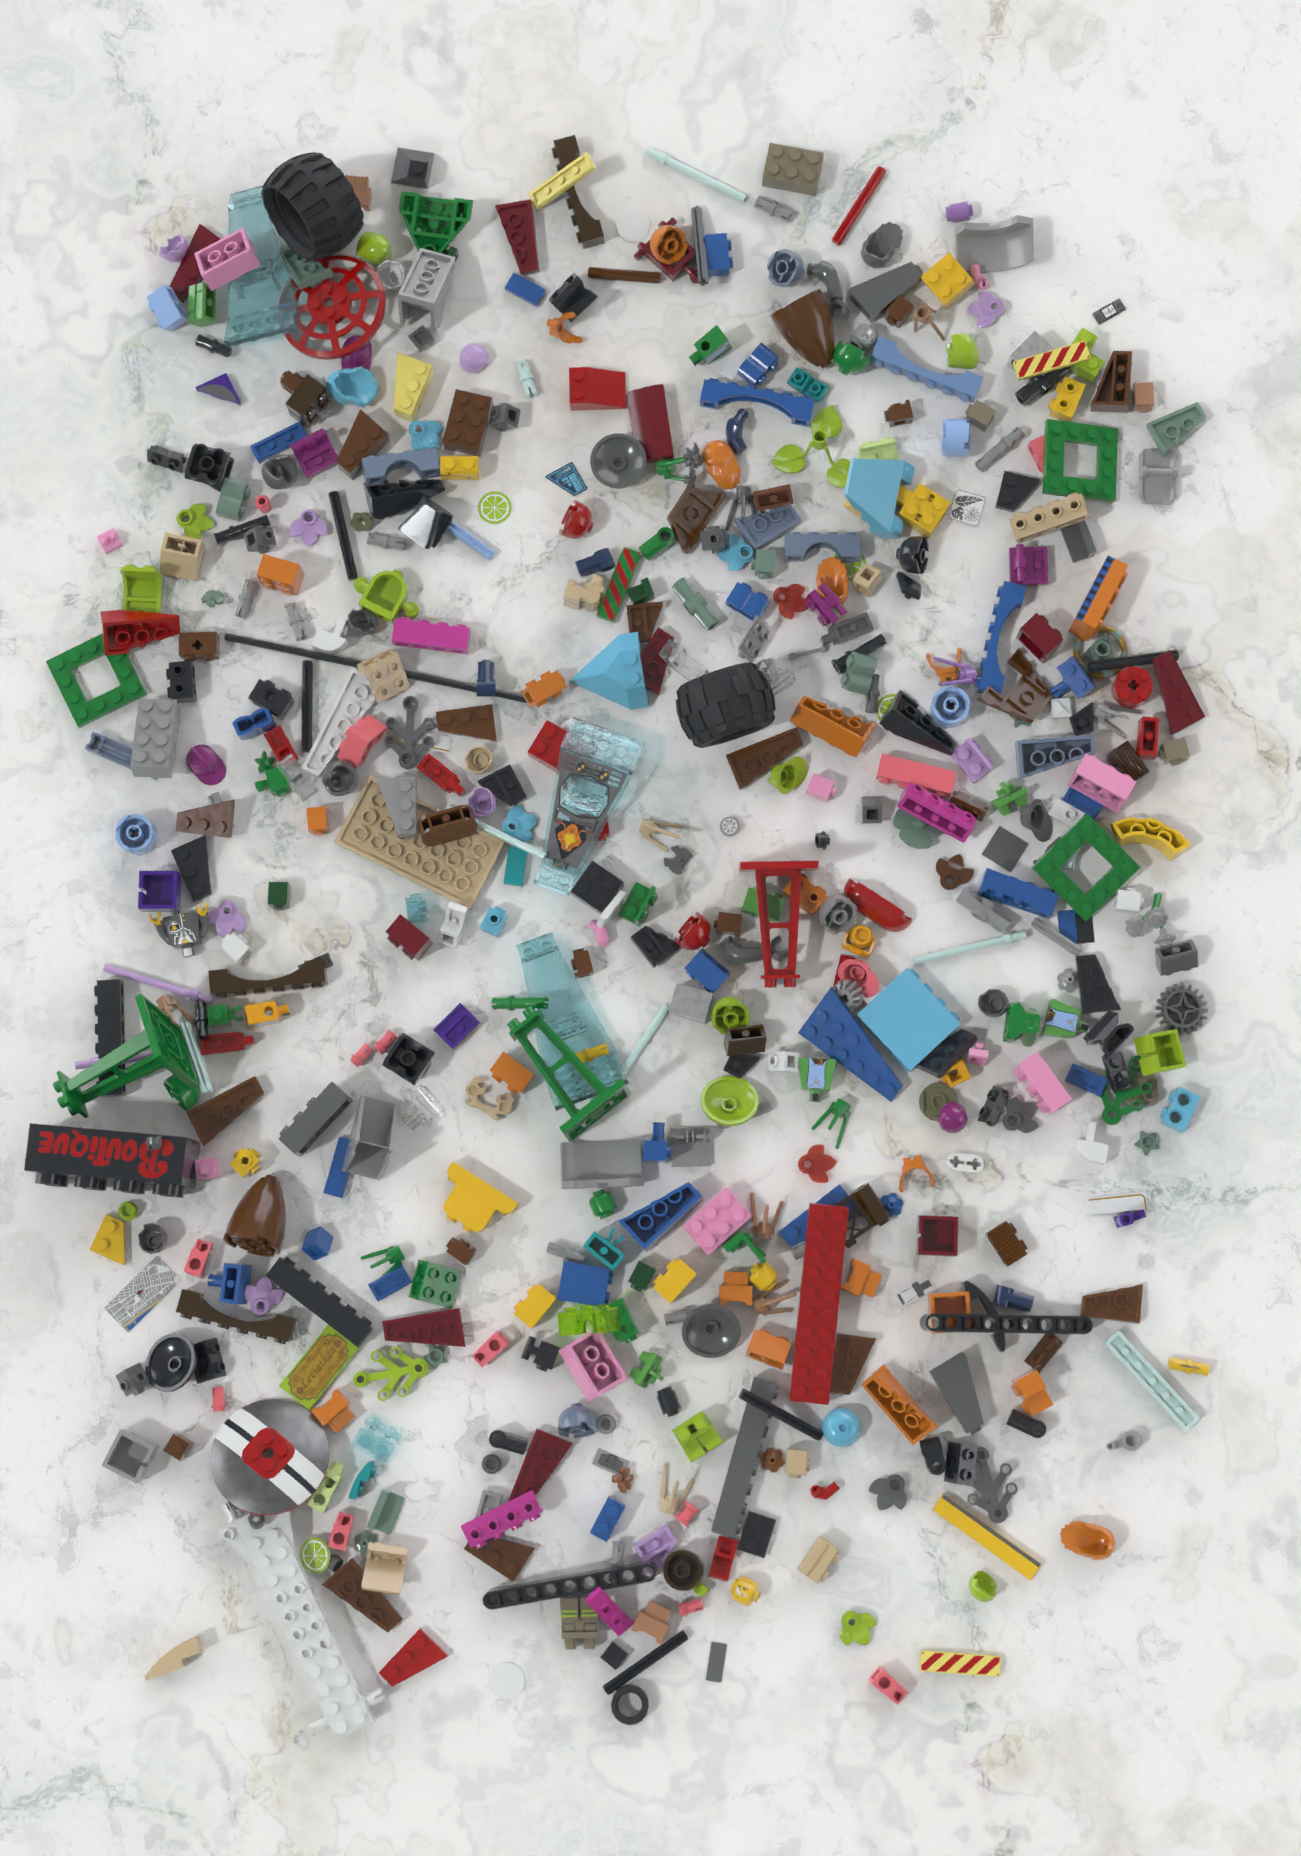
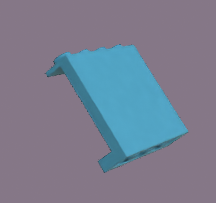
(908, 1019)

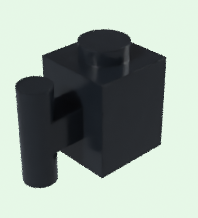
(545, 1353)

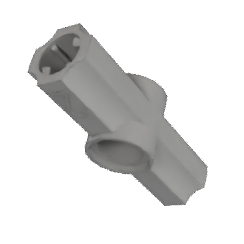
(984, 910)

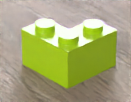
(1089, 369)

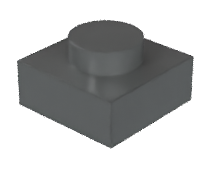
(421, 338)

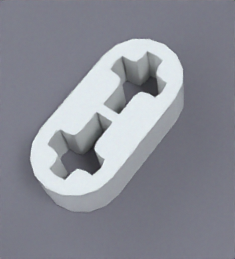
(963, 1167)

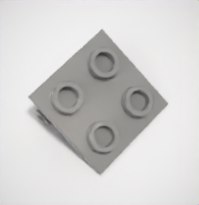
(753, 640)
(690, 1147)

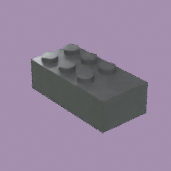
(315, 1119)

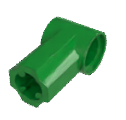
(656, 544)

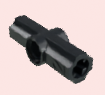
(1040, 385)

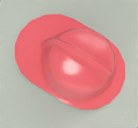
(859, 971)

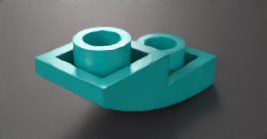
(807, 385)
(365, 1474)

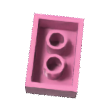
(227, 259)
(1102, 783)
(1041, 1084)
(717, 1221)
(592, 1365)

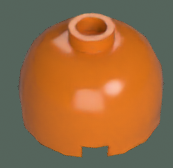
(668, 244)

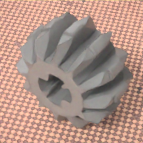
(849, 993)

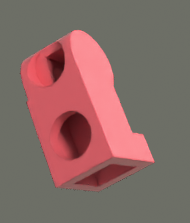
(1036, 449)
(198, 1258)
(490, 1348)
(341, 1531)
(888, 1685)

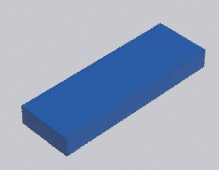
(278, 442)
(336, 1178)

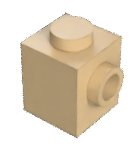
(796, 1463)

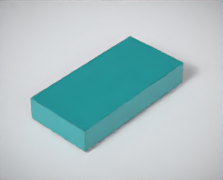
(515, 867)

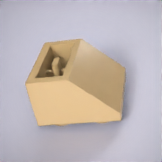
(181, 556)

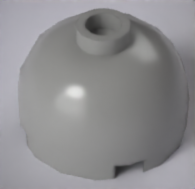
(837, 914)

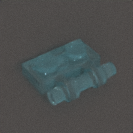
(373, 1445)

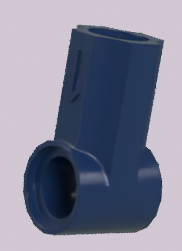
(599, 561)
(486, 684)
(1008, 1298)

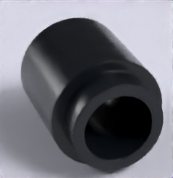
(668, 1401)

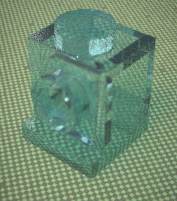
(416, 908)

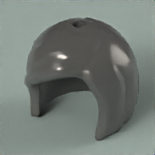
(280, 472)
(343, 775)

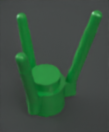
(839, 1109)
(394, 1256)

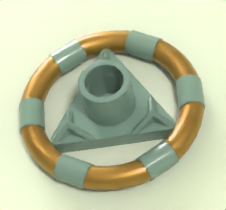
(1101, 650)

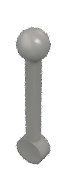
(792, 656)

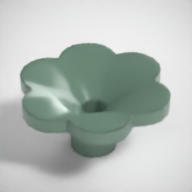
(366, 1537)

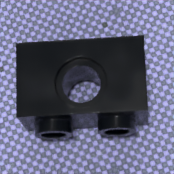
(263, 690)

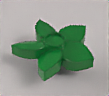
(264, 762)

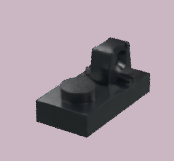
(1117, 1072)

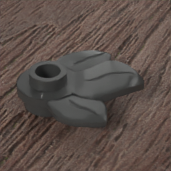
(1022, 1114)
(887, 1494)

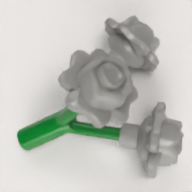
(1154, 917)

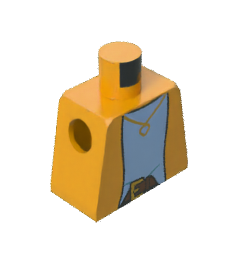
(256, 1014)

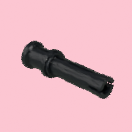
(867, 648)

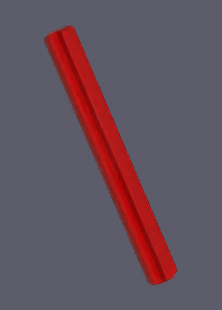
(858, 205)

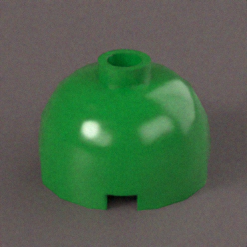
(850, 359)
(181, 1092)

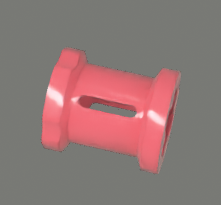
(686, 1513)

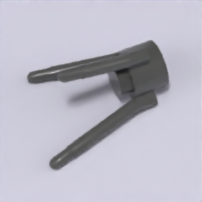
(743, 496)

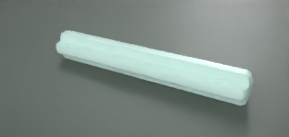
(196, 1057)

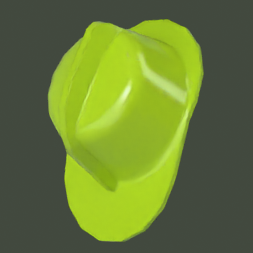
(788, 774)

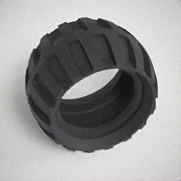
(312, 206)

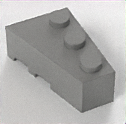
(402, 804)

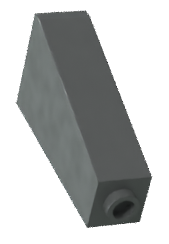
(880, 292)
(958, 1390)

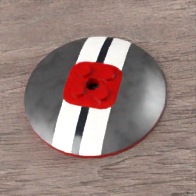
(274, 1483)

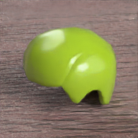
(982, 1586)

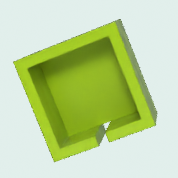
(1160, 1052)

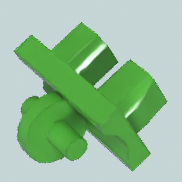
(1008, 796)
(650, 1370)

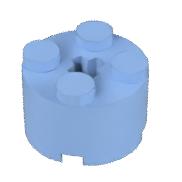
(956, 437)
(946, 717)
(136, 823)

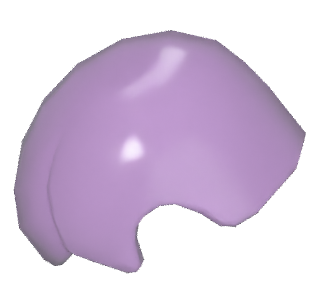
(175, 250)
(473, 358)
(482, 802)

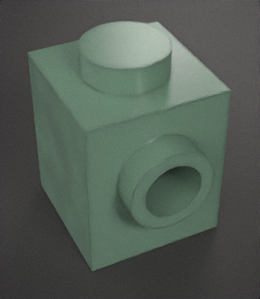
(764, 563)

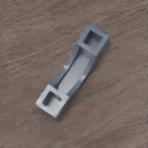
(423, 462)
(798, 545)

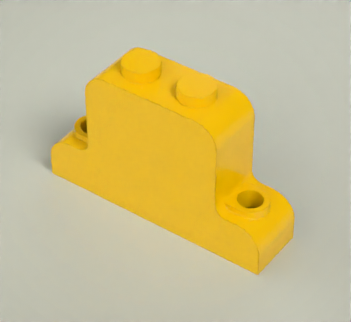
(474, 1200)

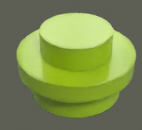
(128, 1210)

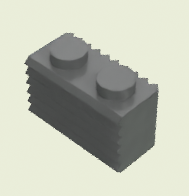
(1176, 957)

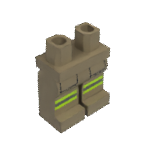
(578, 1626)

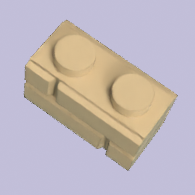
(819, 1559)

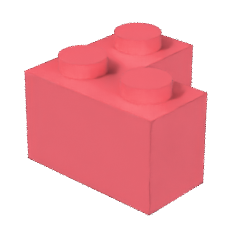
(360, 740)

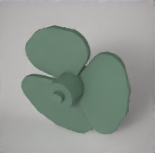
(914, 830)

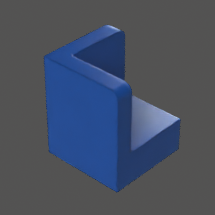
(317, 1243)

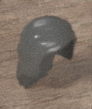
(881, 245)

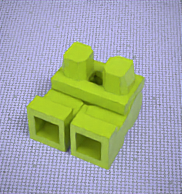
(694, 1442)

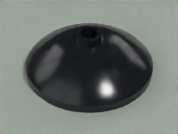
(164, 1359)

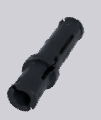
(220, 536)

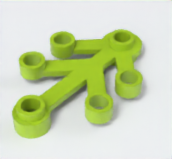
(394, 1372)

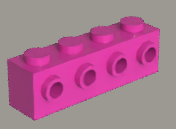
(431, 636)
(936, 812)
(501, 1519)

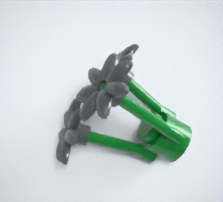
(667, 467)

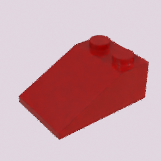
(596, 389)

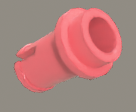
(263, 503)
(384, 1043)
(361, 1055)
(218, 1399)
(690, 1607)

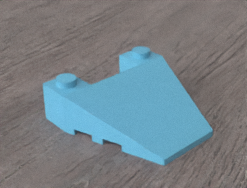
(874, 489)

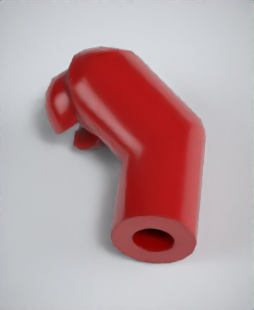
(824, 1492)

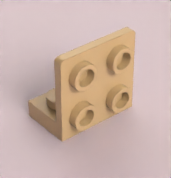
(385, 675)

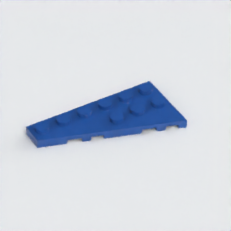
(844, 1040)

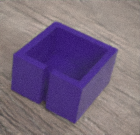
(162, 891)

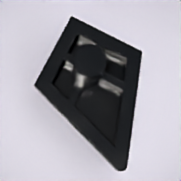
(908, 586)
(1083, 720)
(740, 1064)

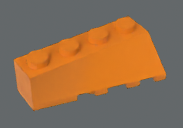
(832, 725)
(898, 1405)

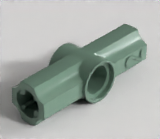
(695, 604)

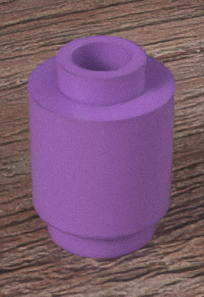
(959, 212)

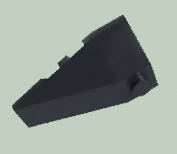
(395, 497)
(908, 722)

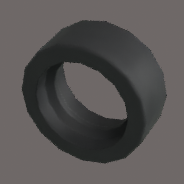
(644, 1700)

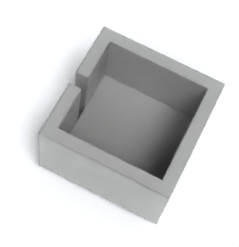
(130, 1455)

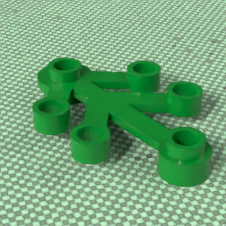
(1124, 1095)

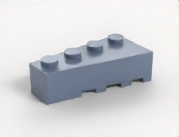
(1048, 753)

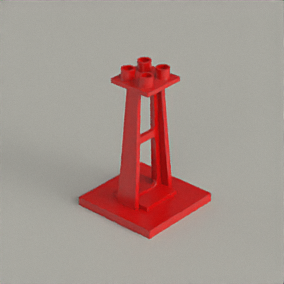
(779, 868)

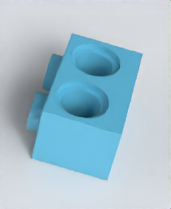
(1184, 1112)

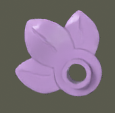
(983, 309)
(308, 530)
(226, 921)
(262, 1293)

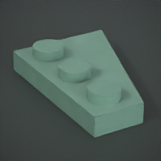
(303, 271)
(1175, 427)

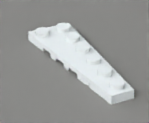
(350, 706)

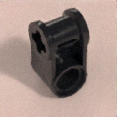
(932, 1451)

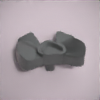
(680, 860)

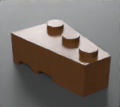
(1114, 388)
(363, 440)

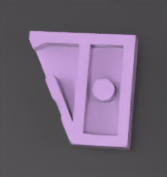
(656, 1546)

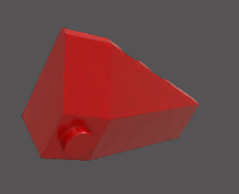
(130, 629)

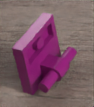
(314, 453)
(1028, 565)
(823, 607)

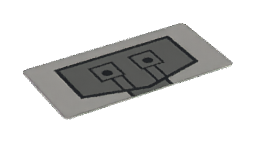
(609, 1461)

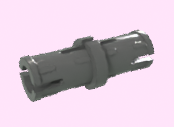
(872, 696)

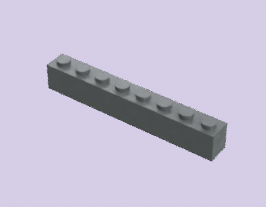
(742, 1462)

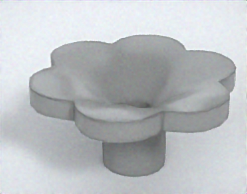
(1064, 983)

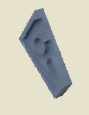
(765, 527)

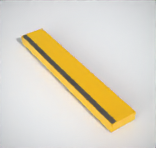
(986, 1536)

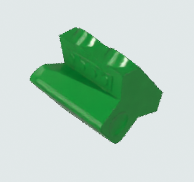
(1021, 1024)

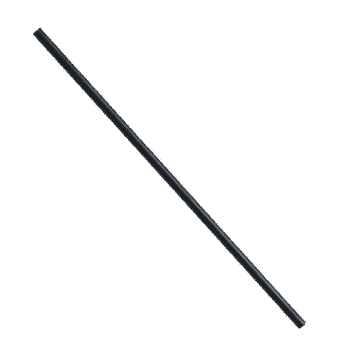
(353, 663)

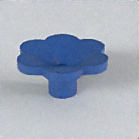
(897, 1204)

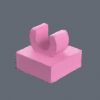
(110, 541)
(977, 1055)

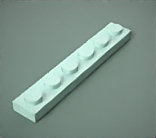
(1151, 1380)

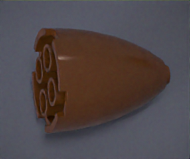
(808, 328)
(259, 1219)

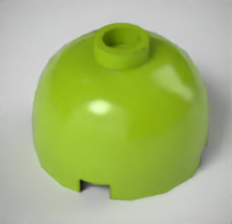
(729, 1013)

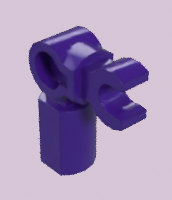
(1127, 1218)

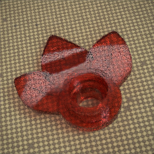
(792, 603)
(819, 1164)

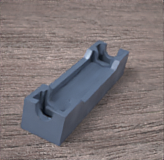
(111, 750)

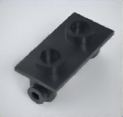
(158, 456)
(996, 1097)

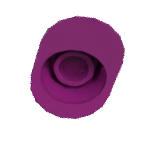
(360, 358)
(206, 764)

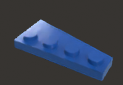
(796, 1230)

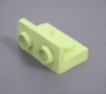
(884, 449)

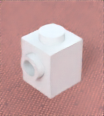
(1128, 901)
(236, 946)
(783, 1061)

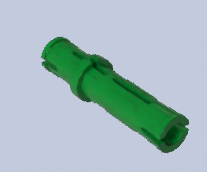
(512, 1003)

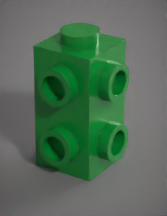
(627, 1325)

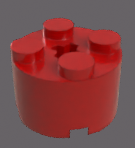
(1124, 694)

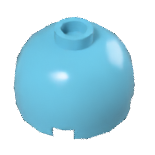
(841, 1427)

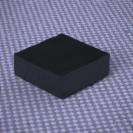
(614, 1655)

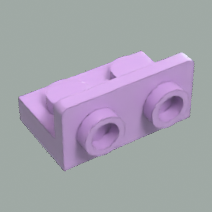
(971, 760)

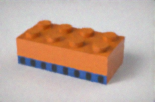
(1099, 599)

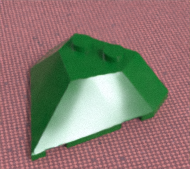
(434, 221)

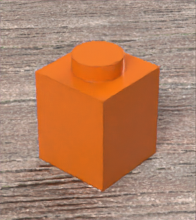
(317, 820)

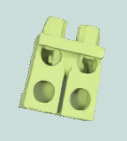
(323, 1495)

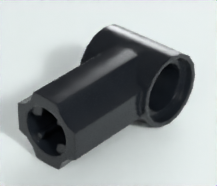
(1024, 1423)
(510, 1442)

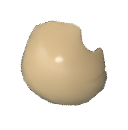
(479, 760)

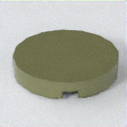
(935, 1097)

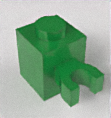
(275, 781)
(222, 1015)

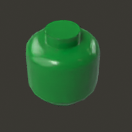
(602, 1204)

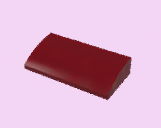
(651, 422)

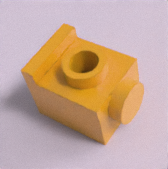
(960, 1076)

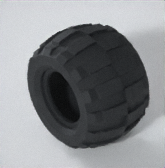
(725, 704)

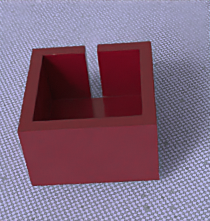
(1040, 637)
(409, 937)
(938, 1236)

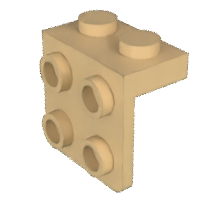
(384, 1568)

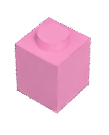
(821, 788)
(207, 1169)

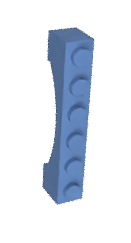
(961, 385)

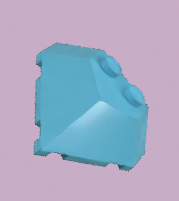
(617, 673)

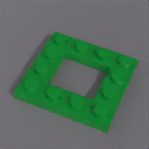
(1103, 437)
(87, 712)
(1085, 903)

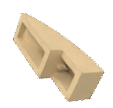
(175, 1658)

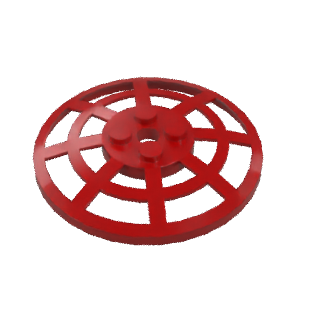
(338, 310)

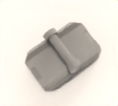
(1157, 477)

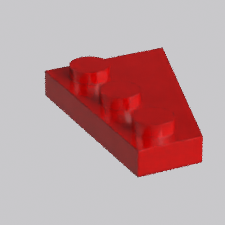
(412, 1658)

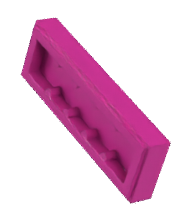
(609, 1611)

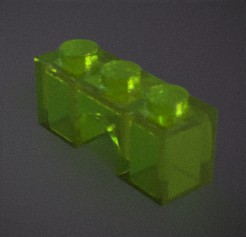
(574, 1321)

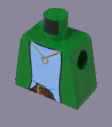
(716, 344)

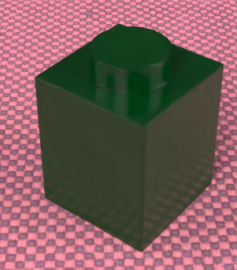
(279, 895)
(641, 1276)

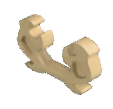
(503, 1107)

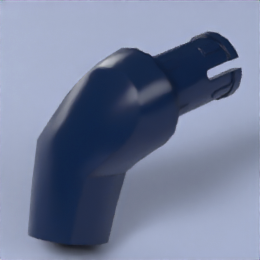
(734, 432)

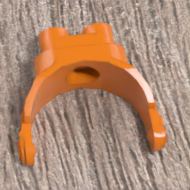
(558, 330)
(945, 673)
(916, 1163)

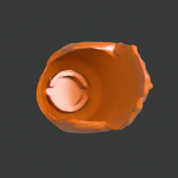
(721, 464)
(834, 575)
(1088, 1540)

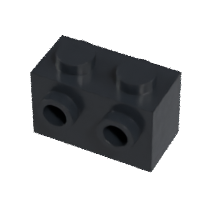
(181, 681)

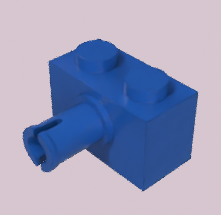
(1074, 679)
(656, 1149)
(232, 1282)

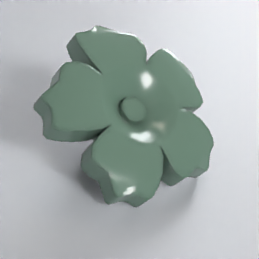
(212, 598)

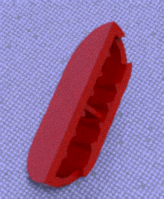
(876, 907)

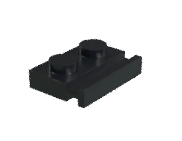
(756, 1534)

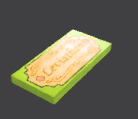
(318, 1367)

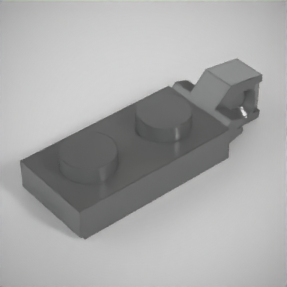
(848, 630)

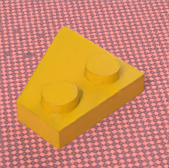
(110, 1240)

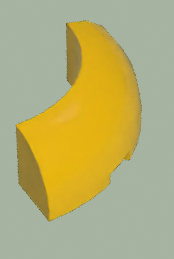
(1151, 833)

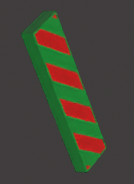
(618, 584)

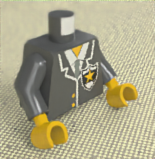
(183, 929)

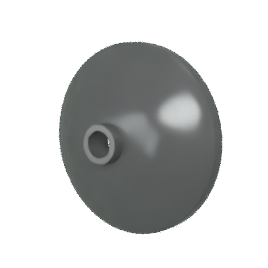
(618, 449)
(711, 1340)

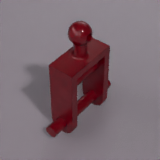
(672, 274)

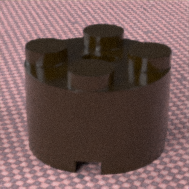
(672, 1570)

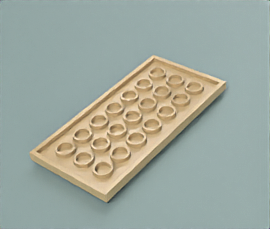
(449, 869)

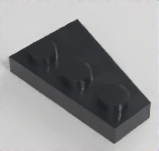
(194, 867)
(1093, 987)
(947, 1053)

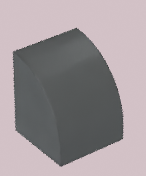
(871, 810)

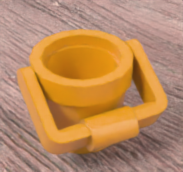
(860, 938)

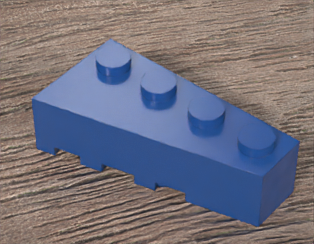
(1017, 893)
(660, 1216)

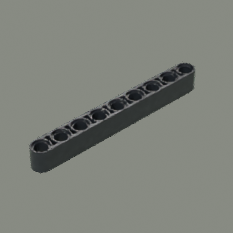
(1015, 1323)
(560, 1585)

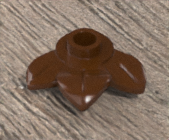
(955, 870)

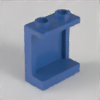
(584, 1284)

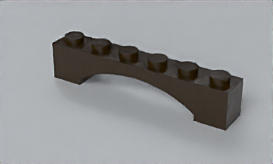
(589, 229)
(311, 974)
(194, 1305)

